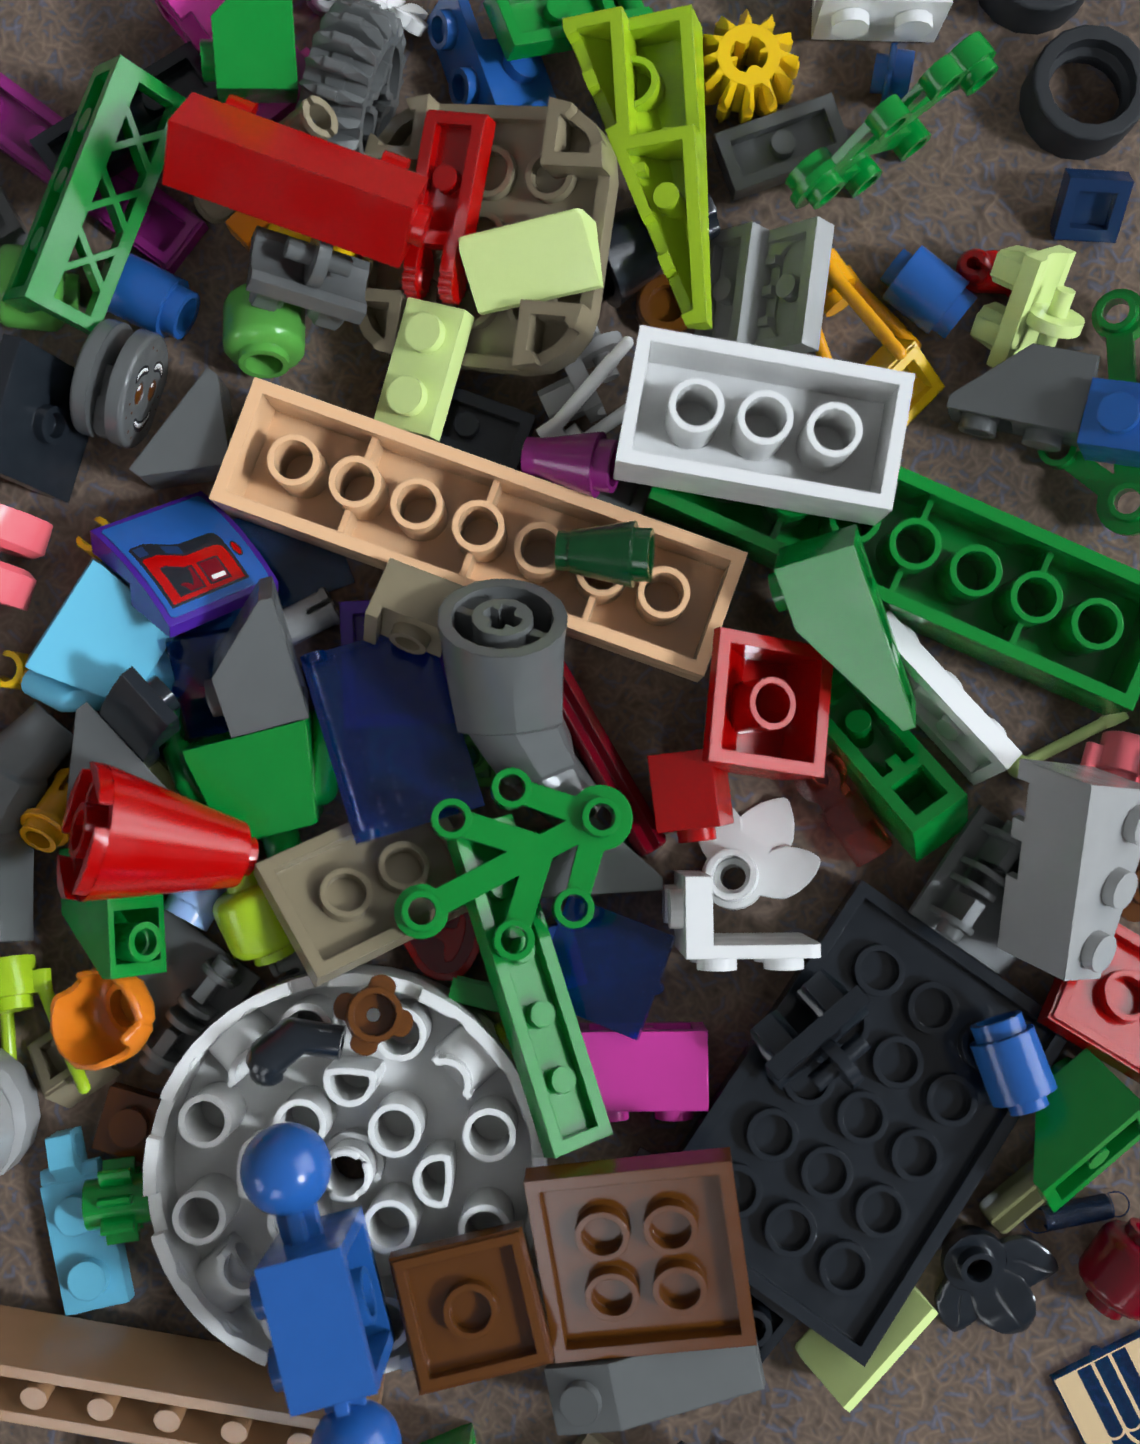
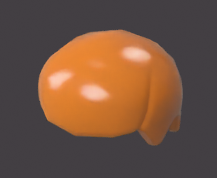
(101, 1020)

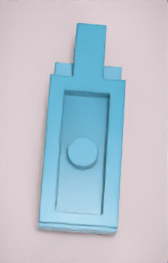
(86, 1268)

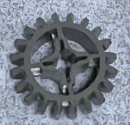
(356, 69)

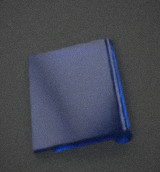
(389, 736)

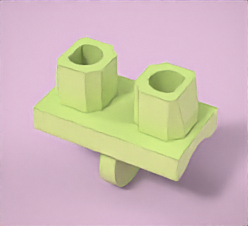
(1037, 305)

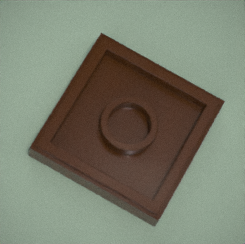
(471, 1307)

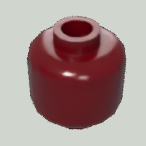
(1113, 1269)

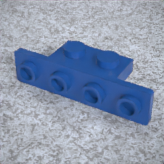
(477, 65)

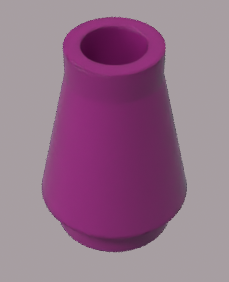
(573, 461)

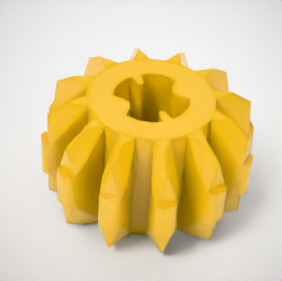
(769, 70)

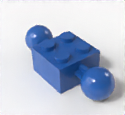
(318, 1292)

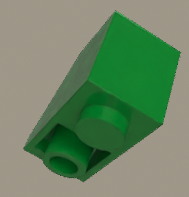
(120, 934)

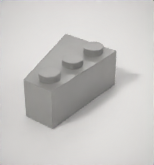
(1072, 868)

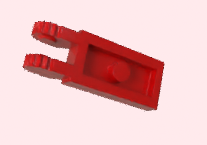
(456, 161)

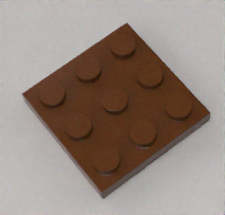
(641, 1255)

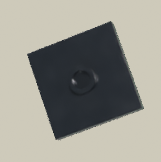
(36, 427)

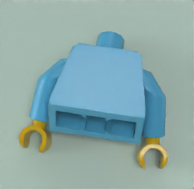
(91, 643)

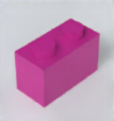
(656, 1073)

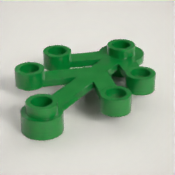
(891, 127)
(1121, 366)
(525, 856)

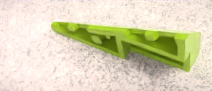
(652, 103)

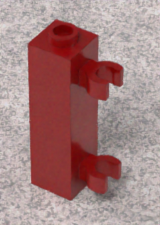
(296, 179)

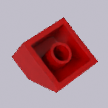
(767, 707)

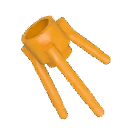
(846, 289)

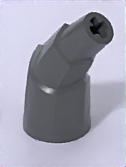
(506, 680)
(28, 756)

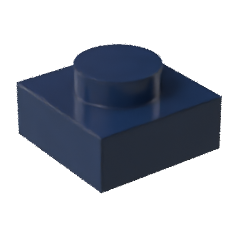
(1091, 205)

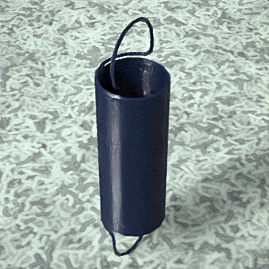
(1080, 1212)

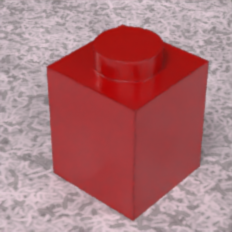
(689, 795)

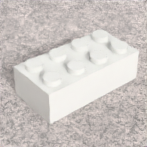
(763, 426)

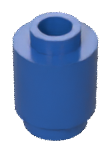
(927, 291)
(154, 299)
(1012, 1063)

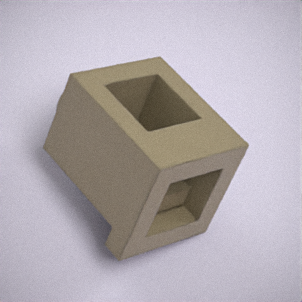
(407, 608)

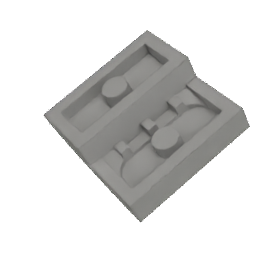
(770, 284)

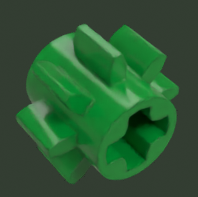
(116, 1201)

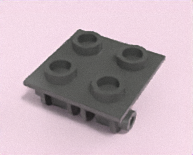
(968, 889)
(192, 994)

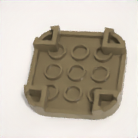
(537, 167)

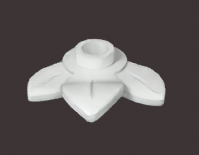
(762, 848)

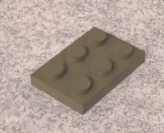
(342, 895)

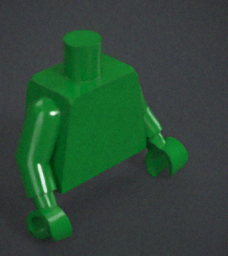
(264, 777)

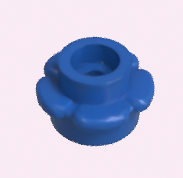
(892, 72)

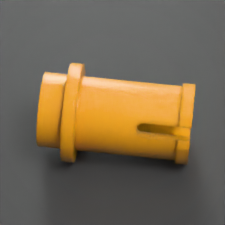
(43, 823)

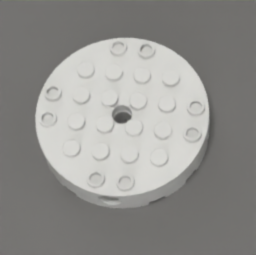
(425, 1114)

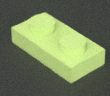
(424, 367)

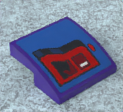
(182, 562)

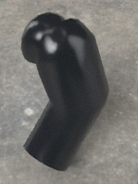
(287, 1042)

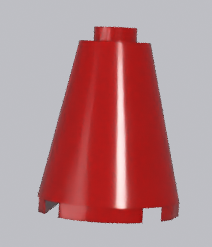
(146, 840)

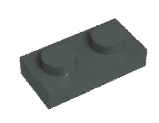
(770, 147)

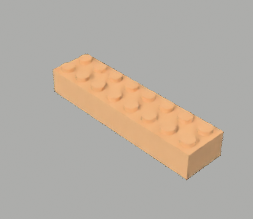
(467, 520)

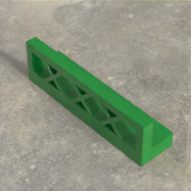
(73, 187)

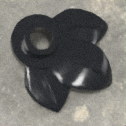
(996, 1285)

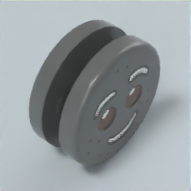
(118, 383)

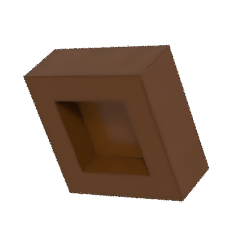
(126, 1121)

